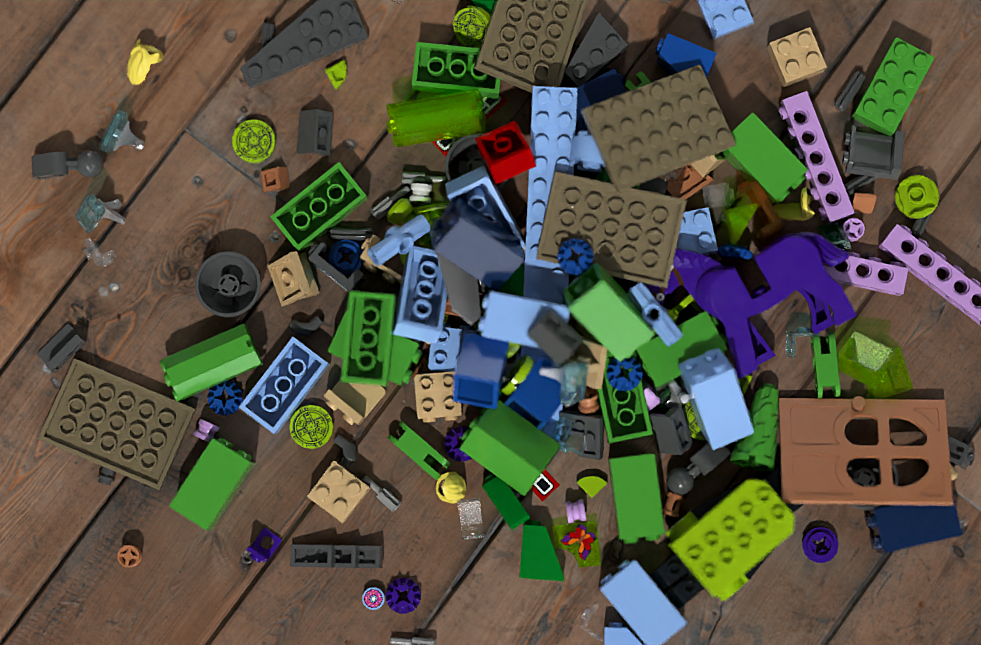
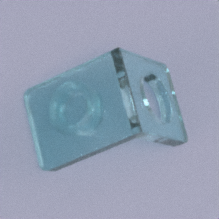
(791, 339)
(562, 438)

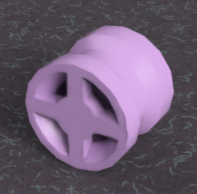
(856, 227)
(206, 430)
(575, 511)

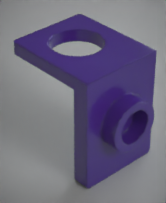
(260, 554)

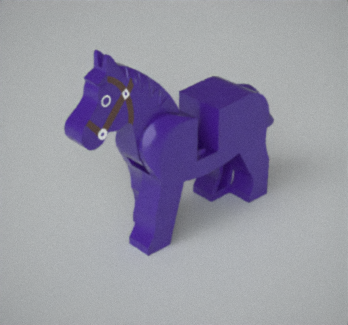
(787, 265)

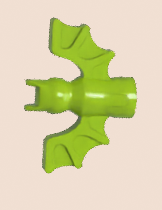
(673, 313)

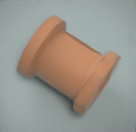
(673, 504)

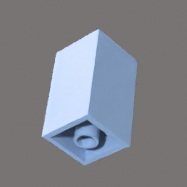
(513, 316)
(716, 398)
(641, 603)

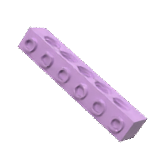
(802, 104)
(896, 274)
(963, 301)

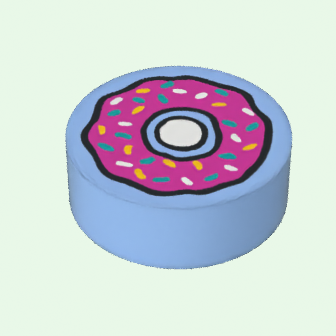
(373, 598)

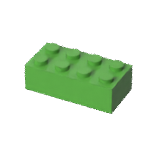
(450, 70)
(892, 87)
(319, 207)
(368, 338)
(623, 411)

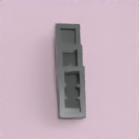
(336, 556)

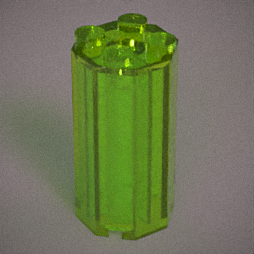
(436, 118)

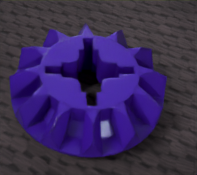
(451, 441)
(830, 542)
(392, 595)

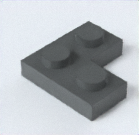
(590, 432)

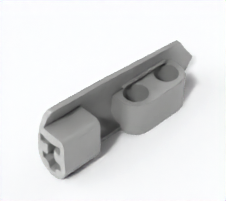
(461, 290)

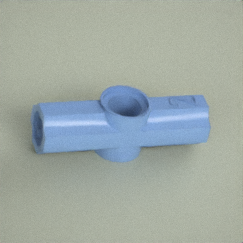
(398, 240)
(664, 324)

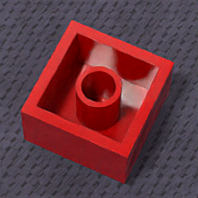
(505, 152)

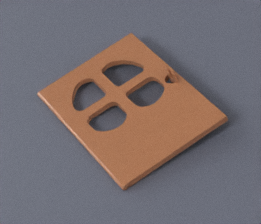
(818, 452)

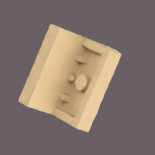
(293, 278)
(594, 355)

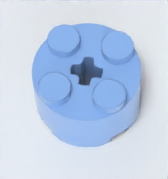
(585, 153)

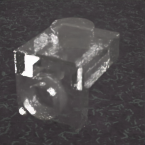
(718, 195)
(92, 251)

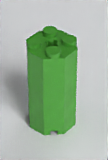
(211, 362)

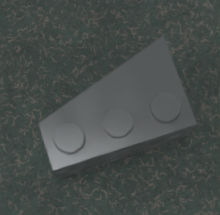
(596, 52)

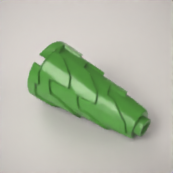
(760, 447)

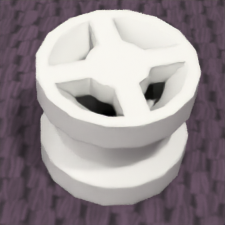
(420, 193)

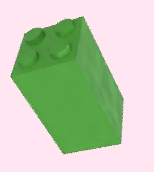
(765, 159)
(607, 312)
(403, 354)
(662, 362)
(509, 446)
(212, 483)
(636, 498)

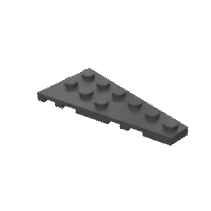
(315, 34)

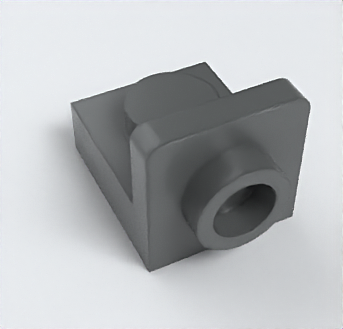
(960, 453)

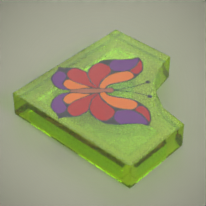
(580, 541)

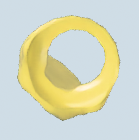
(140, 62)
(796, 211)
(453, 487)

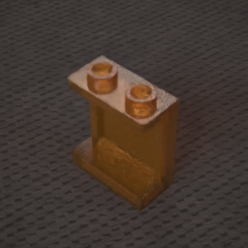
(765, 209)

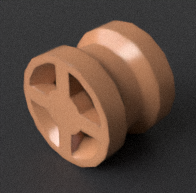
(590, 403)
(128, 559)

